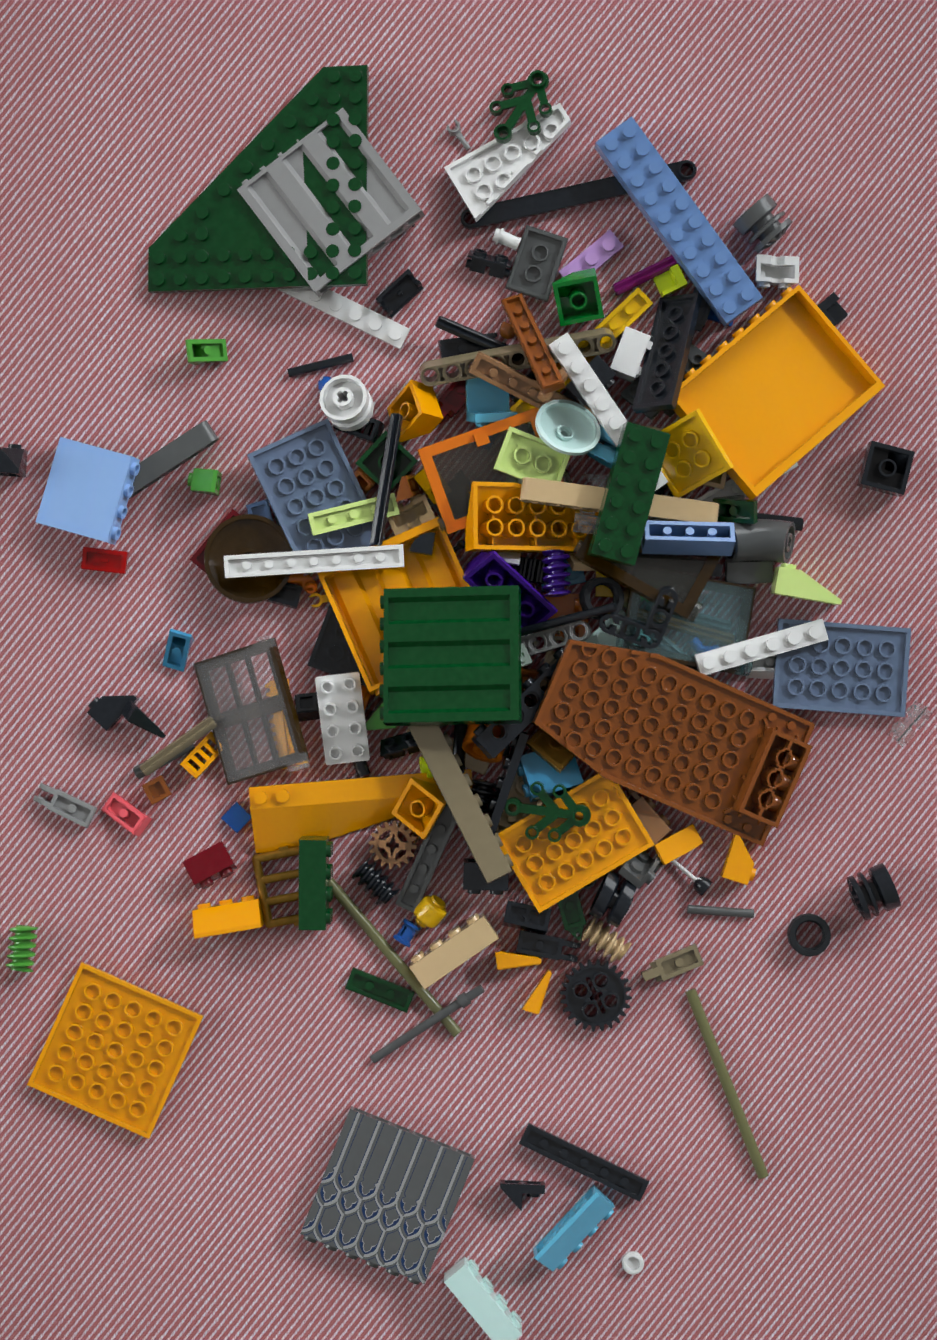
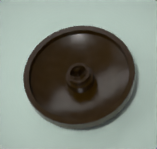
(245, 536)

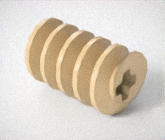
(605, 940)

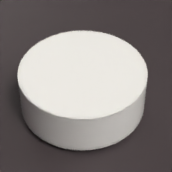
(632, 1262)

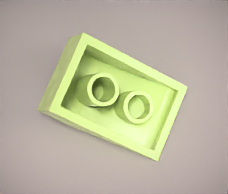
(797, 584)

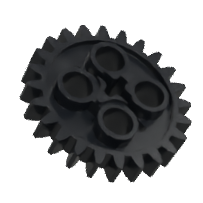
(577, 1003)

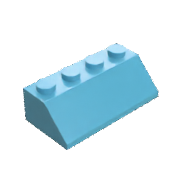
(573, 1228)

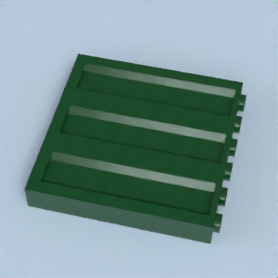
(451, 656)

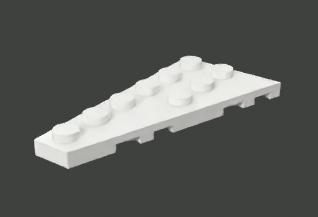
(495, 167)

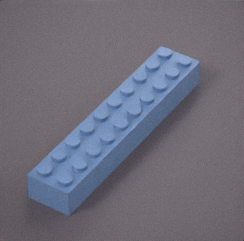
(678, 221)

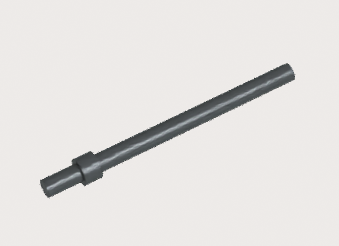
(463, 1000)

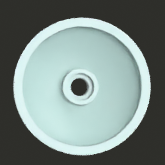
(567, 427)

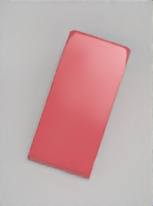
(126, 814)

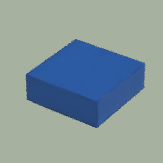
(236, 817)

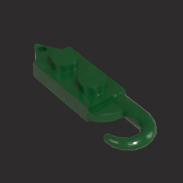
(572, 914)

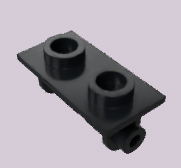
(481, 259)
(395, 746)

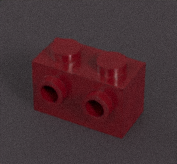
(210, 865)

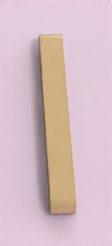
(590, 499)

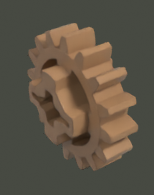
(382, 843)

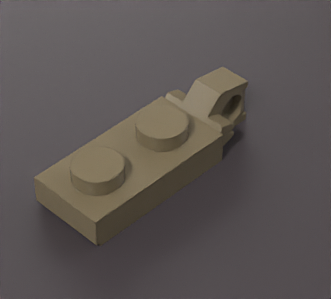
(674, 964)

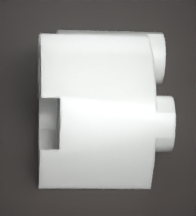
(776, 271)

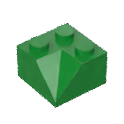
(578, 297)

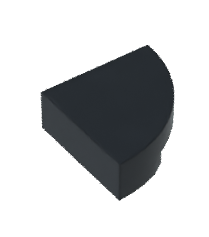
(423, 544)

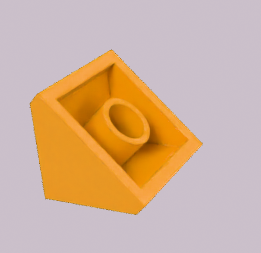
(419, 806)

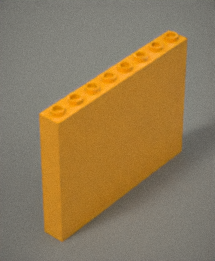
(777, 389)

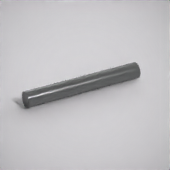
(720, 911)

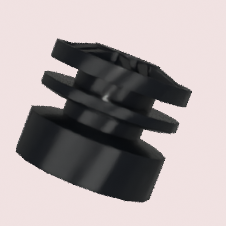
(874, 891)

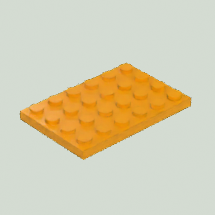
(583, 853)

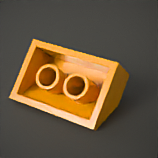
(227, 917)

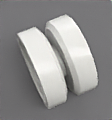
(346, 402)

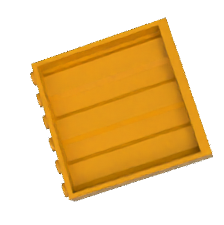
(358, 592)

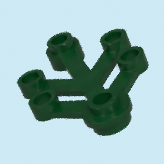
(522, 104)
(550, 811)

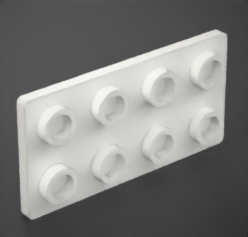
(342, 718)

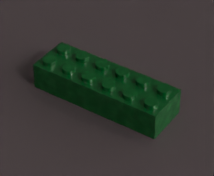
(629, 494)

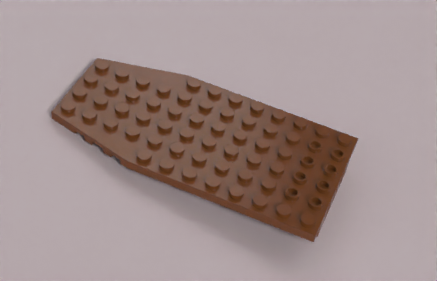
(676, 735)

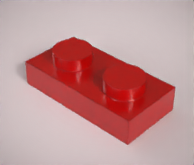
(104, 560)

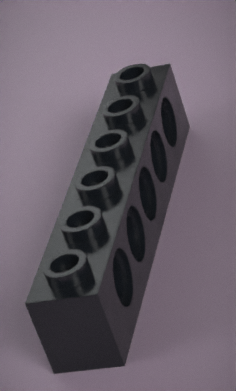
(483, 733)

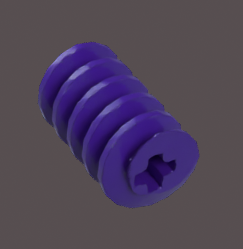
(556, 573)

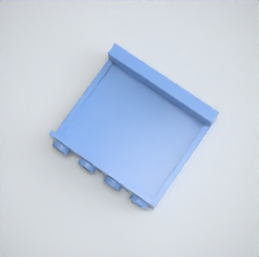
(88, 490)

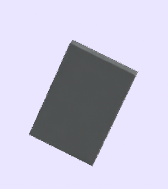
(536, 263)

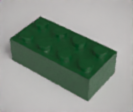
(314, 882)

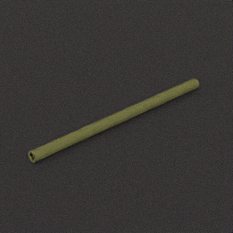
(392, 956)
(726, 1083)

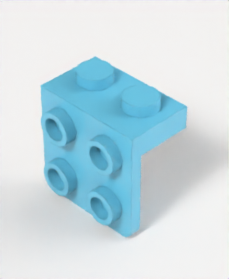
(486, 402)

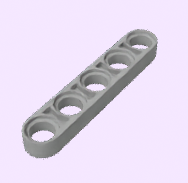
(549, 640)

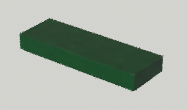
(379, 989)

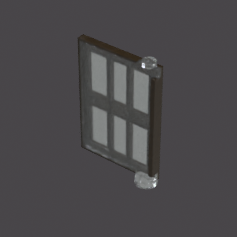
(252, 711)

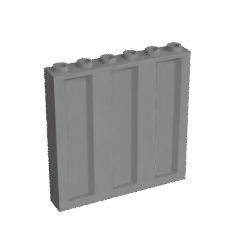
(291, 209)

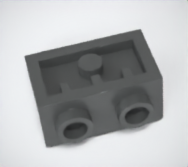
(640, 869)

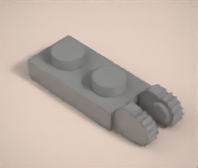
(67, 806)

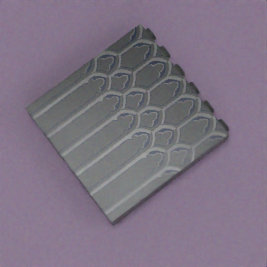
(387, 1195)

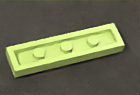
(348, 515)

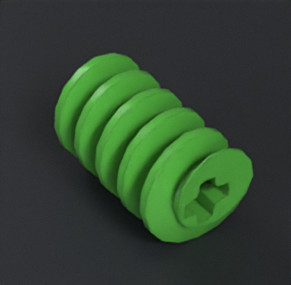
(21, 948)

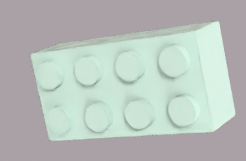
(482, 1302)

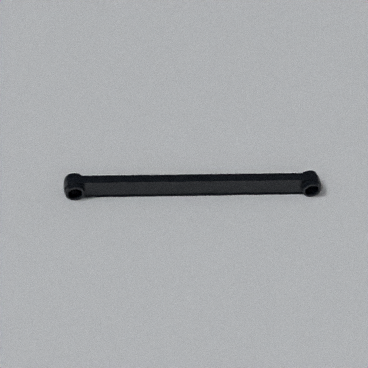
(562, 199)

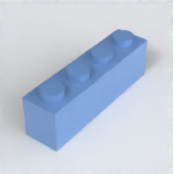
(688, 538)

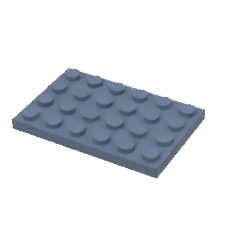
(308, 476)
(852, 672)

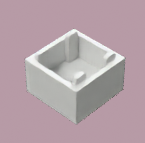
(630, 354)

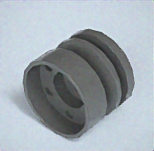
(762, 223)

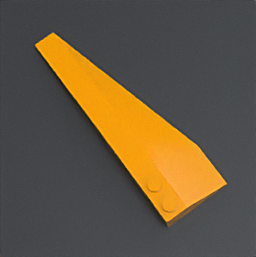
(506, 524)
(323, 808)

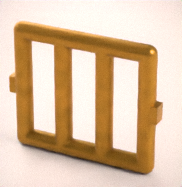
(262, 880)

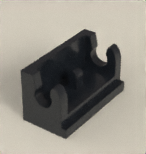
(399, 293)
(526, 917)

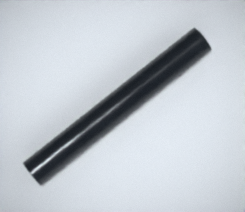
(319, 365)

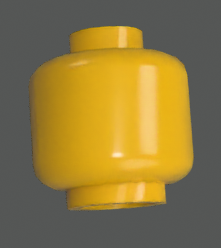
(430, 911)

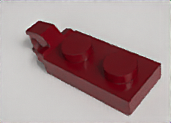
(453, 399)

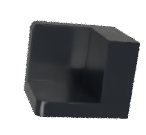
(833, 309)

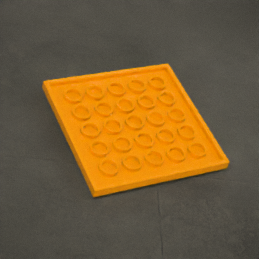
(115, 1050)

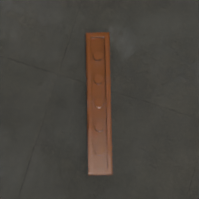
(532, 344)

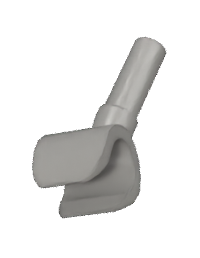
(457, 132)

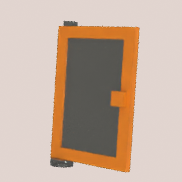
(469, 458)

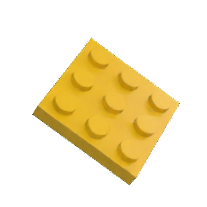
(692, 454)

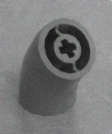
(763, 541)

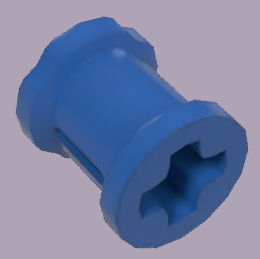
(406, 932)

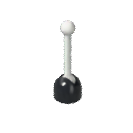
(700, 884)

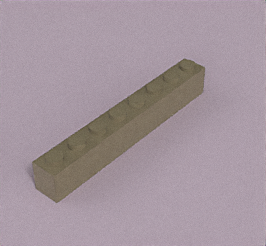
(462, 802)

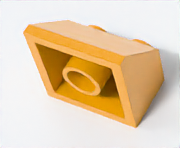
(419, 410)

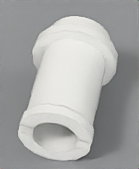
(506, 239)

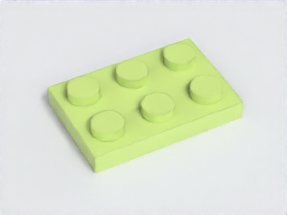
(529, 457)

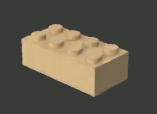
(453, 951)

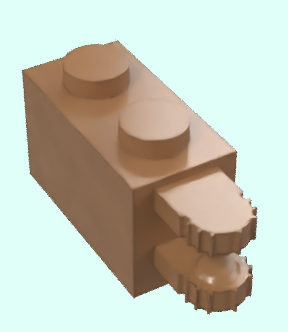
(654, 824)

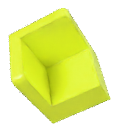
(670, 281)

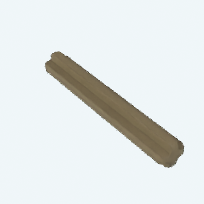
(178, 746)

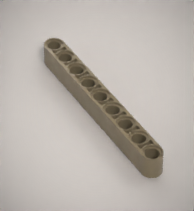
(505, 354)

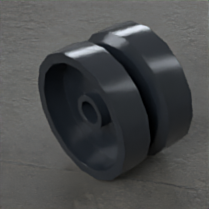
(615, 899)

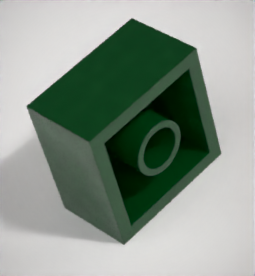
(372, 462)

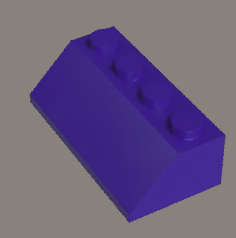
(493, 570)

